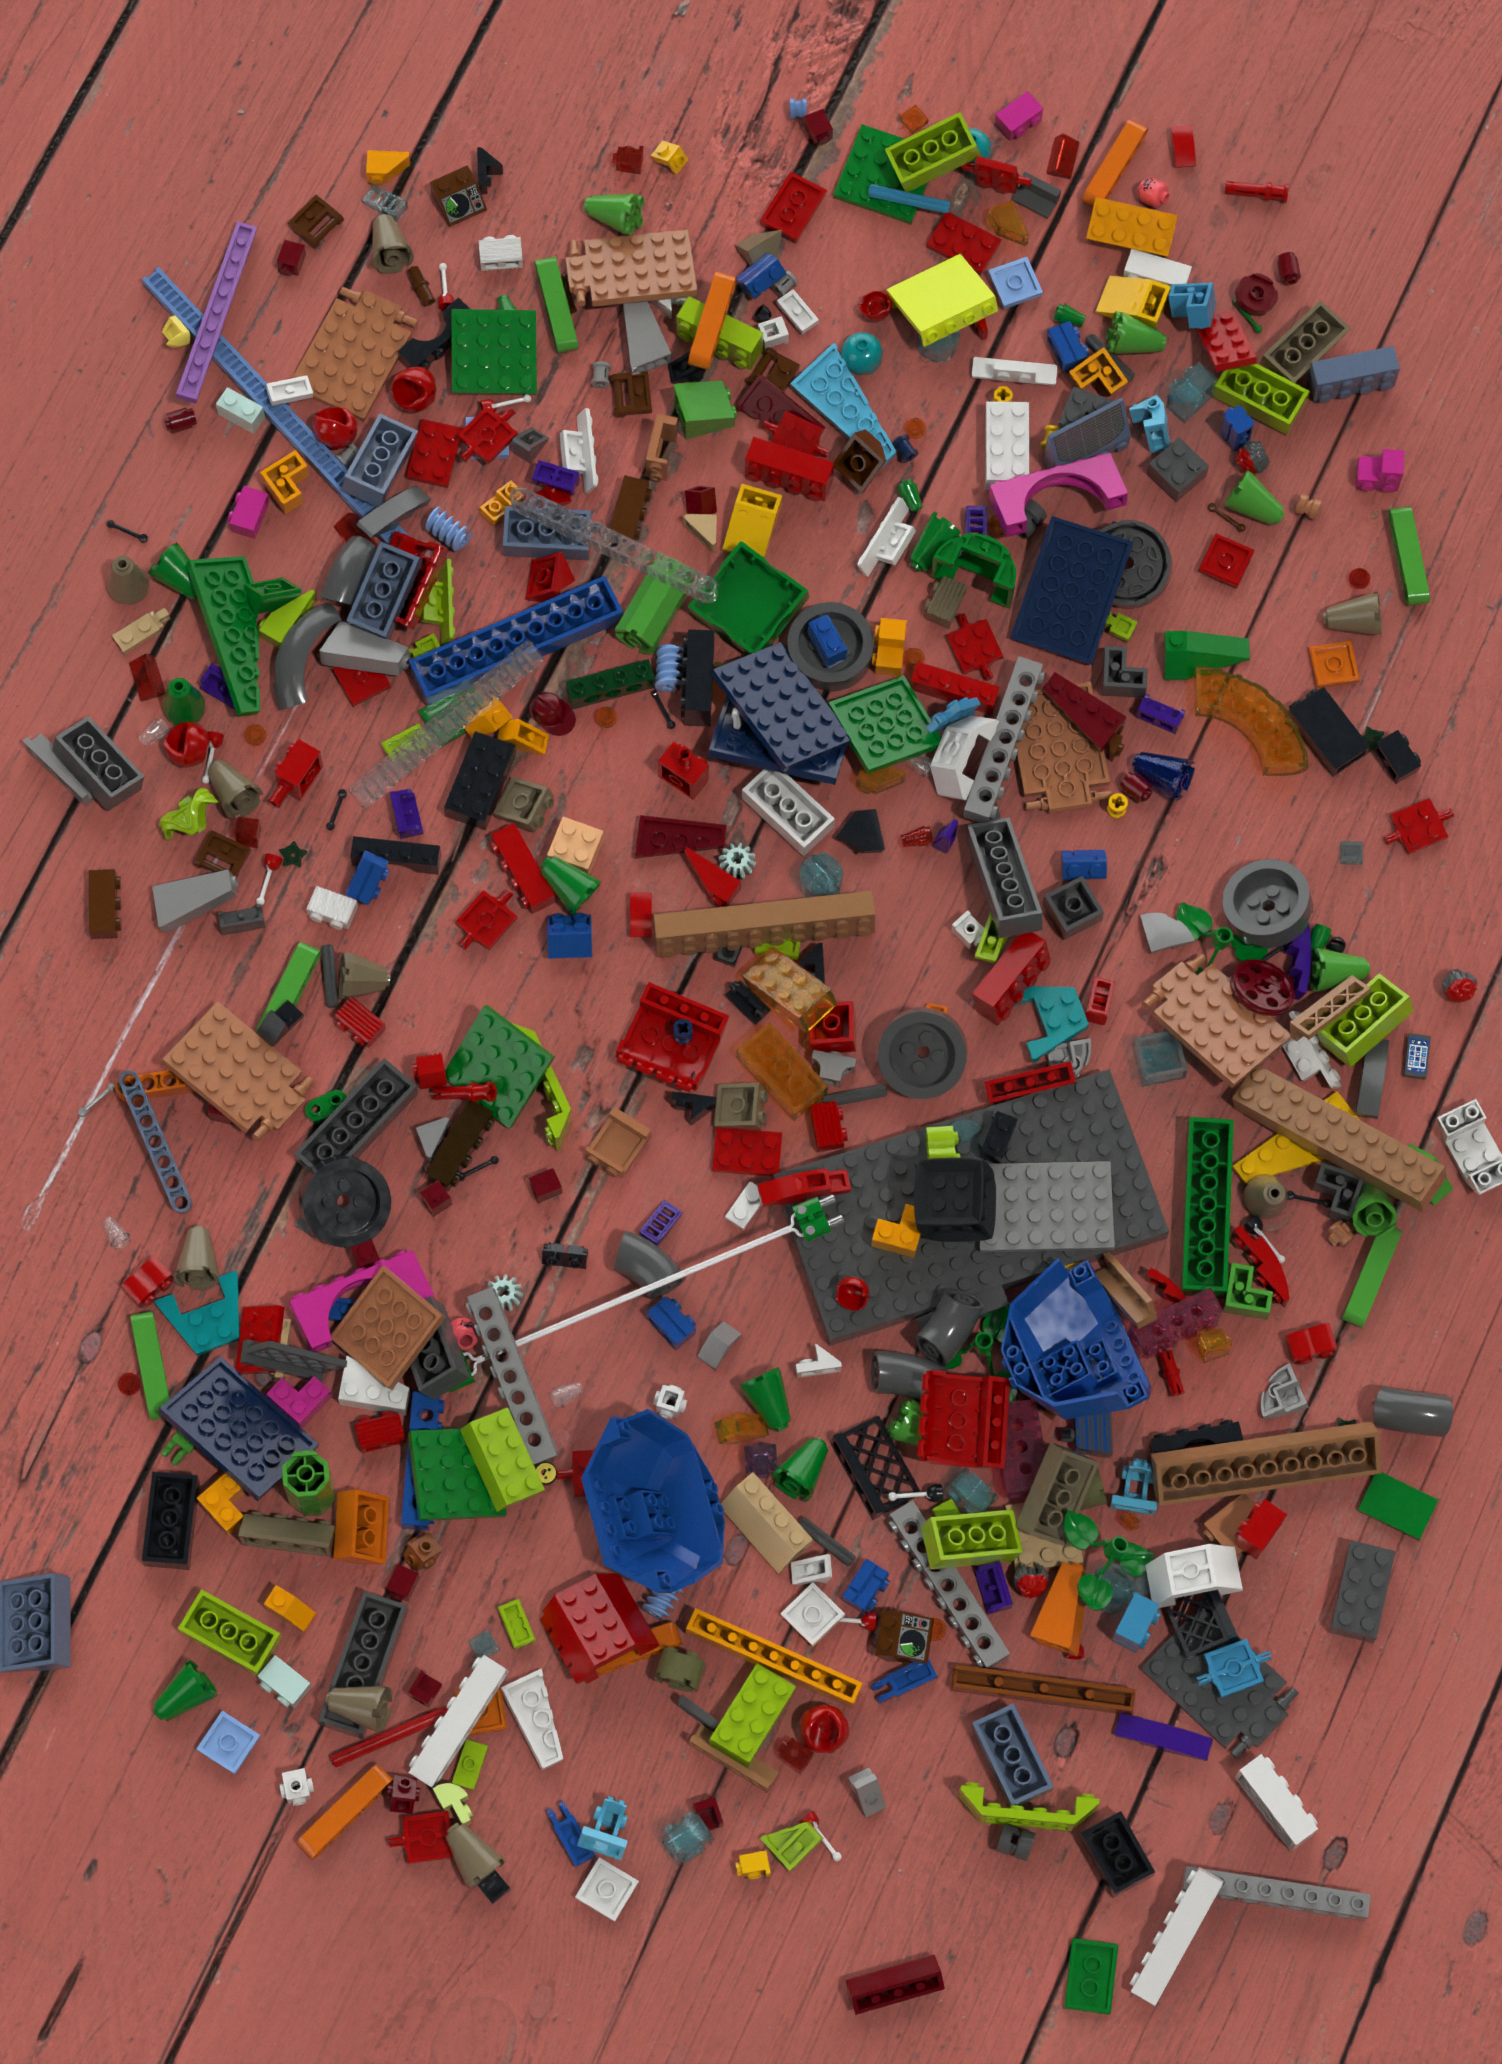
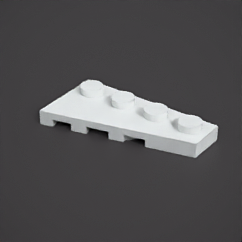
(532, 1712)

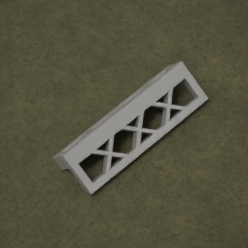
(41, 750)

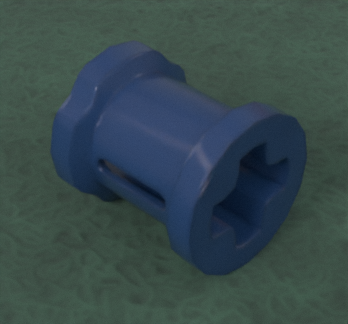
(905, 448)
(683, 1037)

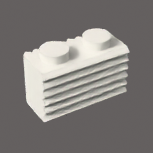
(500, 253)
(332, 908)

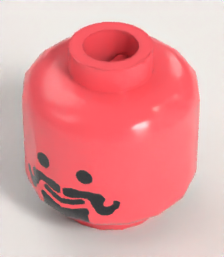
(1153, 192)
(465, 1333)

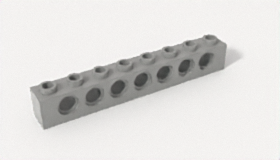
(1023, 671)
(489, 1299)
(988, 1658)
(1288, 1895)

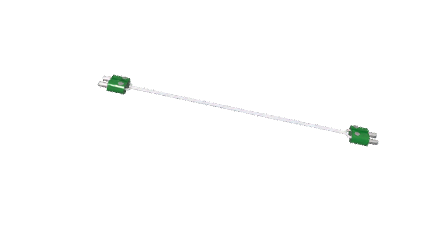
(811, 1220)

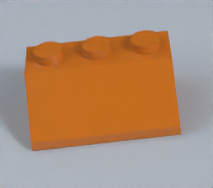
(361, 1527)

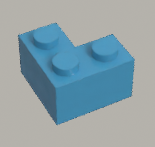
(1193, 301)
(1134, 1626)

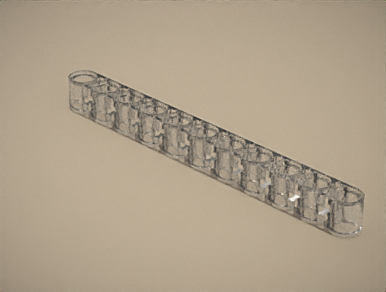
(618, 553)
(446, 724)

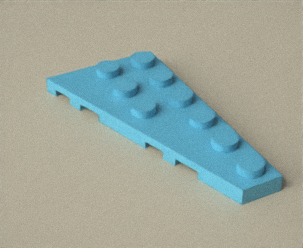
(839, 399)

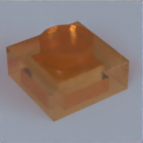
(913, 119)

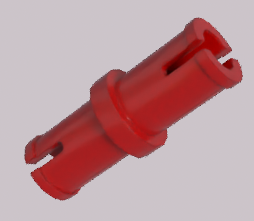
(1171, 1373)

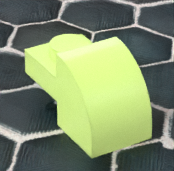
(452, 1796)

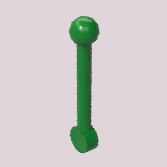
(1257, 328)

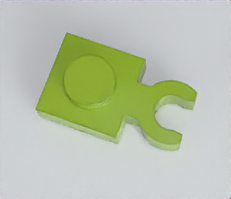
(1121, 626)
(425, 645)

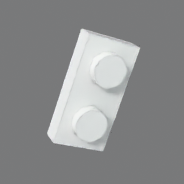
(797, 311)
(289, 390)
(744, 1207)

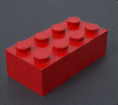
(789, 469)
(1011, 977)

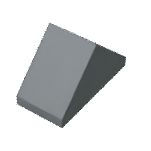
(432, 1136)
(718, 1345)

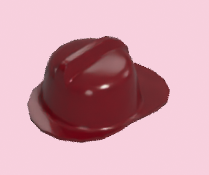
(552, 713)

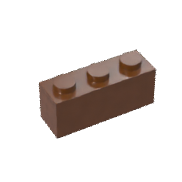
(630, 507)
(104, 904)

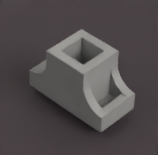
(833, 1066)
(867, 1792)

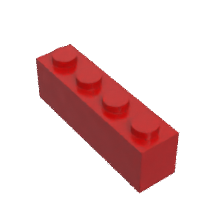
(953, 686)
(522, 868)
(1030, 1082)

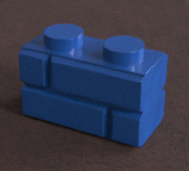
(760, 275)
(1067, 346)
(1236, 427)
(827, 641)
(1085, 863)
(367, 878)
(671, 1322)
(866, 1586)

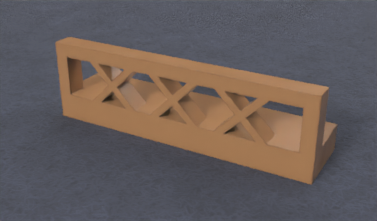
(1328, 1008)
(1126, 1292)
(757, 1774)

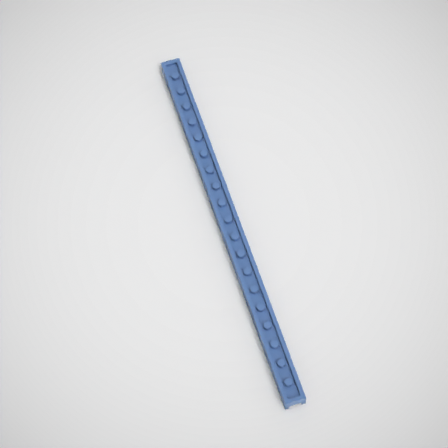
(255, 389)

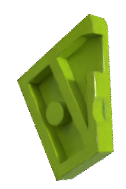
(793, 1843)

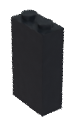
(1328, 731)

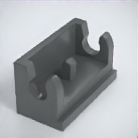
(241, 920)

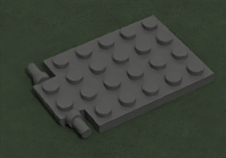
(1244, 1712)

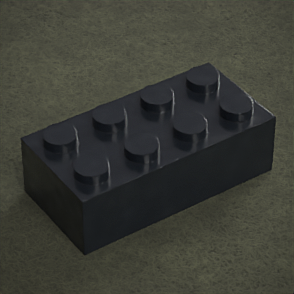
(697, 677)
(480, 780)
(170, 1520)

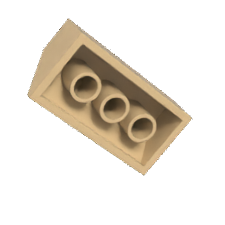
(766, 1523)

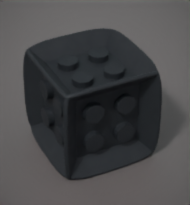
(955, 1199)

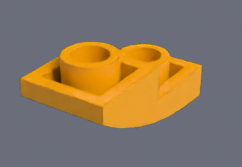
(494, 508)

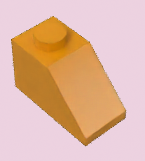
(385, 165)
(489, 720)
(524, 736)
(289, 1608)

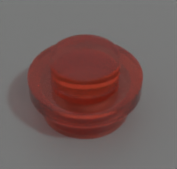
(1359, 578)
(129, 1384)

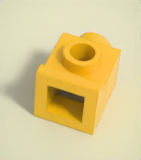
(753, 1865)

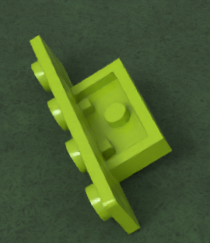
(439, 606)

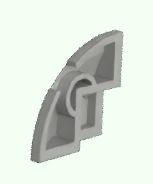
(1165, 932)
(1075, 1051)
(1283, 1394)

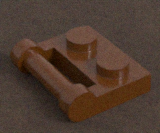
(310, 217)
(781, 374)
(638, 393)
(223, 849)

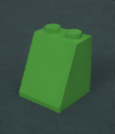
(703, 407)

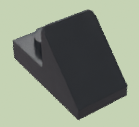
(486, 167)
(682, 372)
(814, 962)
(279, 1023)
(699, 1104)

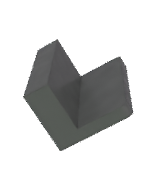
(1039, 197)

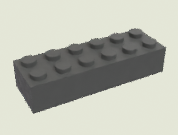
(1004, 877)
(359, 1116)
(366, 1654)

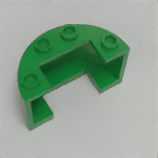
(981, 556)

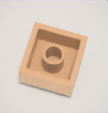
(577, 844)

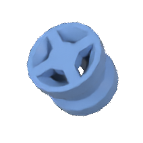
(798, 108)

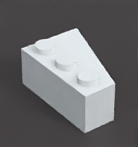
(365, 1391)

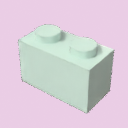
(240, 410)
(284, 1682)

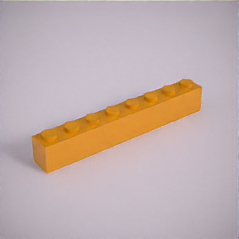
(774, 1658)

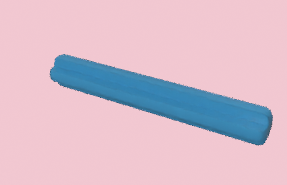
(909, 198)

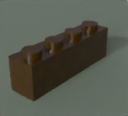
(460, 1144)

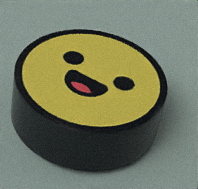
(547, 1473)

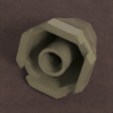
(360, 977)

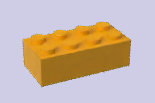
(1132, 226)

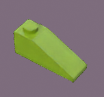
(279, 622)
(990, 945)

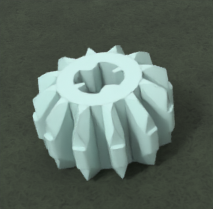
(731, 867)
(512, 1289)

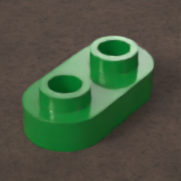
(325, 1104)

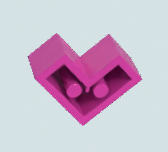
(1382, 472)
(300, 1405)

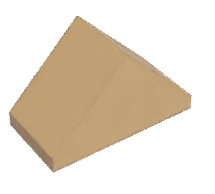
(703, 528)

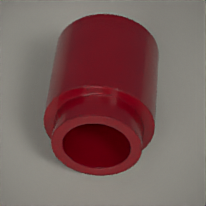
(1288, 268)
(180, 420)
(1136, 787)

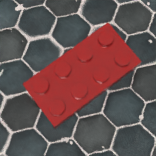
(1226, 343)

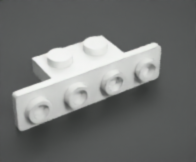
(1014, 371)
(578, 450)
(889, 539)
(1310, 1059)

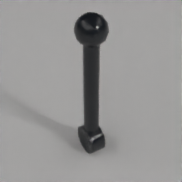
(143, 537)
(671, 724)
(342, 794)
(1280, 949)
(494, 1160)
(1291, 1195)

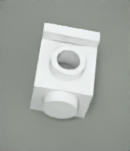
(776, 328)
(959, 929)

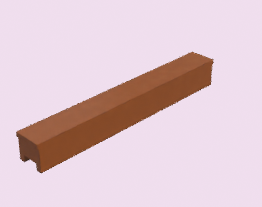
(1043, 1689)

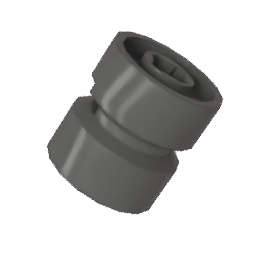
(1035, 516)
(1024, 1842)

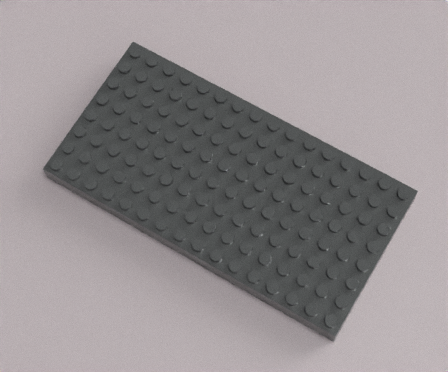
(1053, 1125)

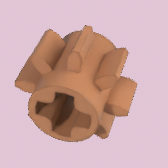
(1341, 1233)

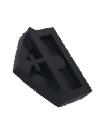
(862, 832)

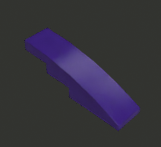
(1301, 960)
(1163, 1736)

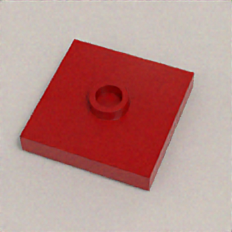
(1226, 560)
(361, 684)

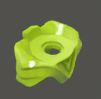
(190, 816)

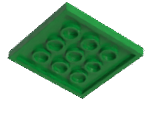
(871, 165)
(493, 352)
(885, 724)
(502, 1055)
(447, 1478)

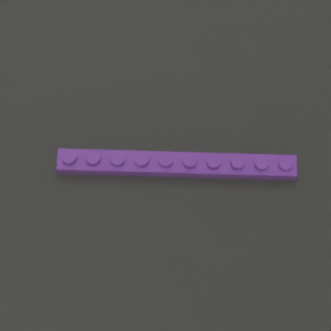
(216, 312)

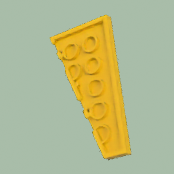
(1282, 1154)

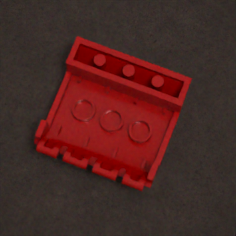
(433, 557)
(651, 1040)
(963, 1420)
(596, 1625)

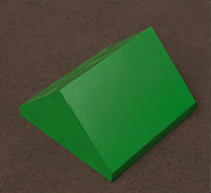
(271, 594)

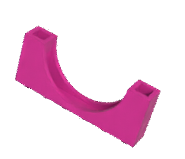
(1093, 474)
(313, 1308)

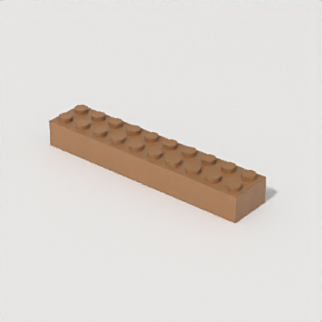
(764, 923)
(1339, 1138)
(1266, 1463)

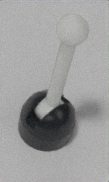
(1255, 1227)
(934, 1494)

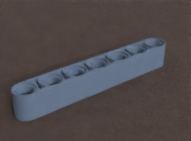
(155, 1131)

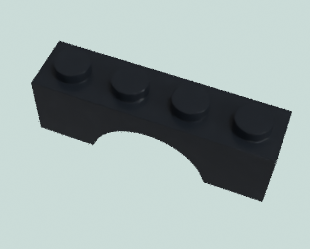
(423, 353)
(417, 856)
(1225, 1432)

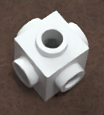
(667, 1394)
(293, 1779)

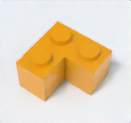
(1099, 367)
(282, 478)
(890, 643)
(898, 1238)
(219, 1502)

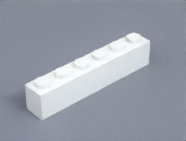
(458, 1721)
(1176, 1936)

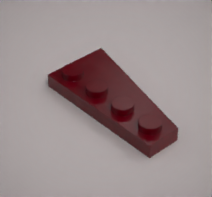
(769, 403)
(1089, 713)
(671, 836)

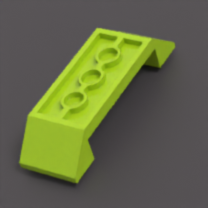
(559, 1124)
(973, 1795)

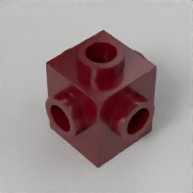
(403, 1794)

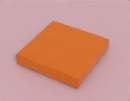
(1334, 664)
(493, 1717)

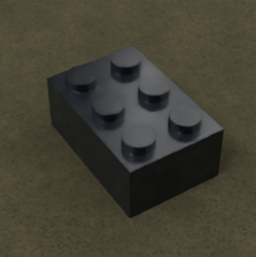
(1117, 1854)

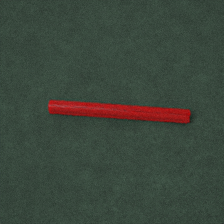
(387, 1737)

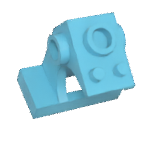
(1154, 417)
(1138, 1471)
(610, 1816)

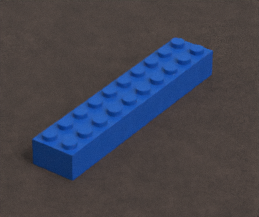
(546, 625)

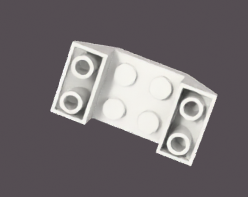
(954, 752)
(1472, 1146)
(1193, 1572)

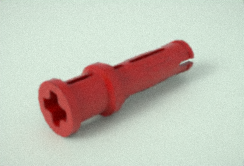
(1267, 191)
(473, 1092)

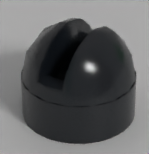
(762, 314)
(1335, 947)

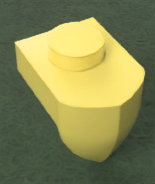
(176, 333)

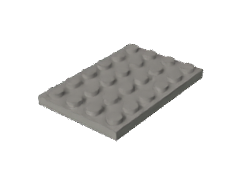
(1052, 1207)

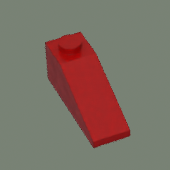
(716, 883)

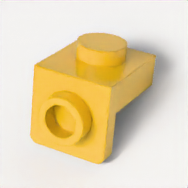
(670, 155)

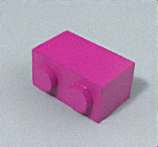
(1019, 116)
(249, 512)

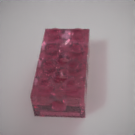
(1181, 1314)
(1026, 1415)

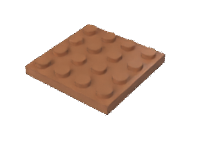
(387, 1327)

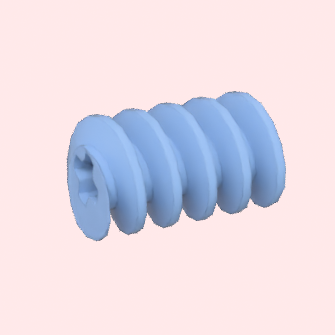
(447, 531)
(667, 667)
(659, 1603)

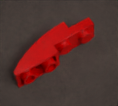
(803, 1185)
(1269, 1270)

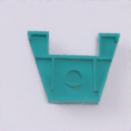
(1059, 1015)
(210, 1325)

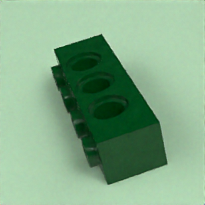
(610, 684)

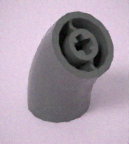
(348, 571)
(646, 1264)
(949, 1326)
(900, 1373)
(1413, 1412)

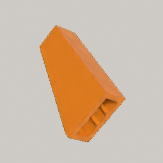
(1062, 1613)

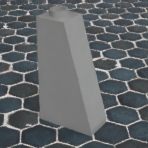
(644, 338)
(364, 651)
(192, 897)

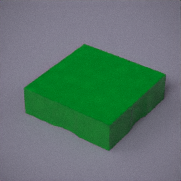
(752, 601)

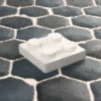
(812, 1614)
(607, 1889)

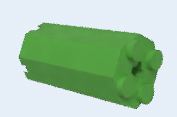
(650, 614)
(308, 1483)

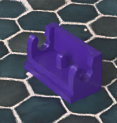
(556, 476)
(216, 686)
(1160, 714)
(406, 813)
(993, 1588)

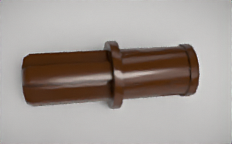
(421, 286)

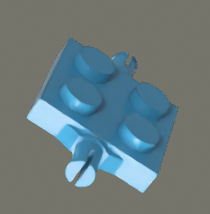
(955, 712)
(1233, 1668)

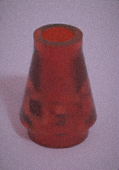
(919, 837)

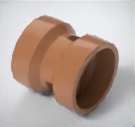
(1308, 506)

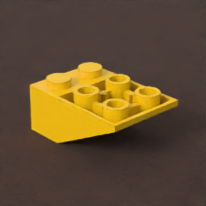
(1136, 297)
(753, 519)

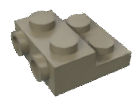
(524, 804)
(741, 1106)

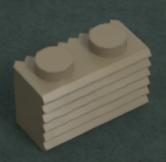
(946, 601)

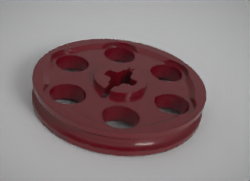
(1262, 987)

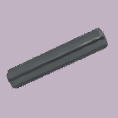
(1096, 344)
(330, 976)
(857, 1095)
(827, 1542)

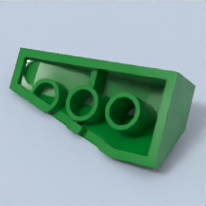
(1190, 649)

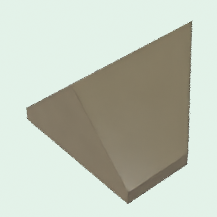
(759, 244)

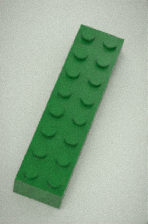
(1207, 1206)

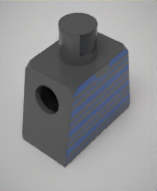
(1091, 1435)

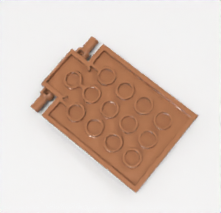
(632, 268)
(355, 351)
(1059, 760)
(1213, 1021)
(238, 1072)

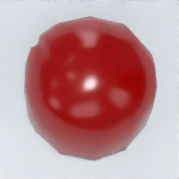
(875, 306)
(852, 1293)

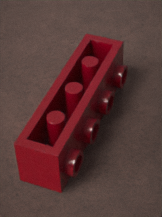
(895, 1984)

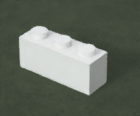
(1156, 268)

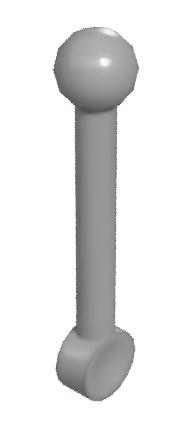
(83, 1111)

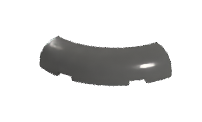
(294, 652)

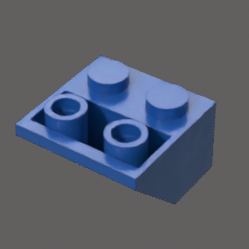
(569, 936)

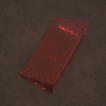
(1063, 156)
(347, 528)
(147, 677)

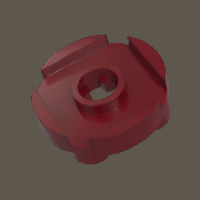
(1252, 304)

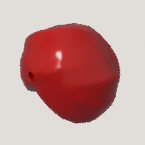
(414, 389)
(335, 427)
(187, 744)
(824, 1729)

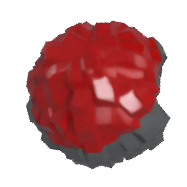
(1252, 457)
(1459, 985)
(1029, 1582)

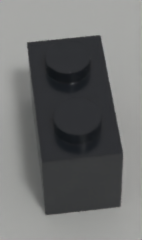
(1397, 756)
(998, 1138)

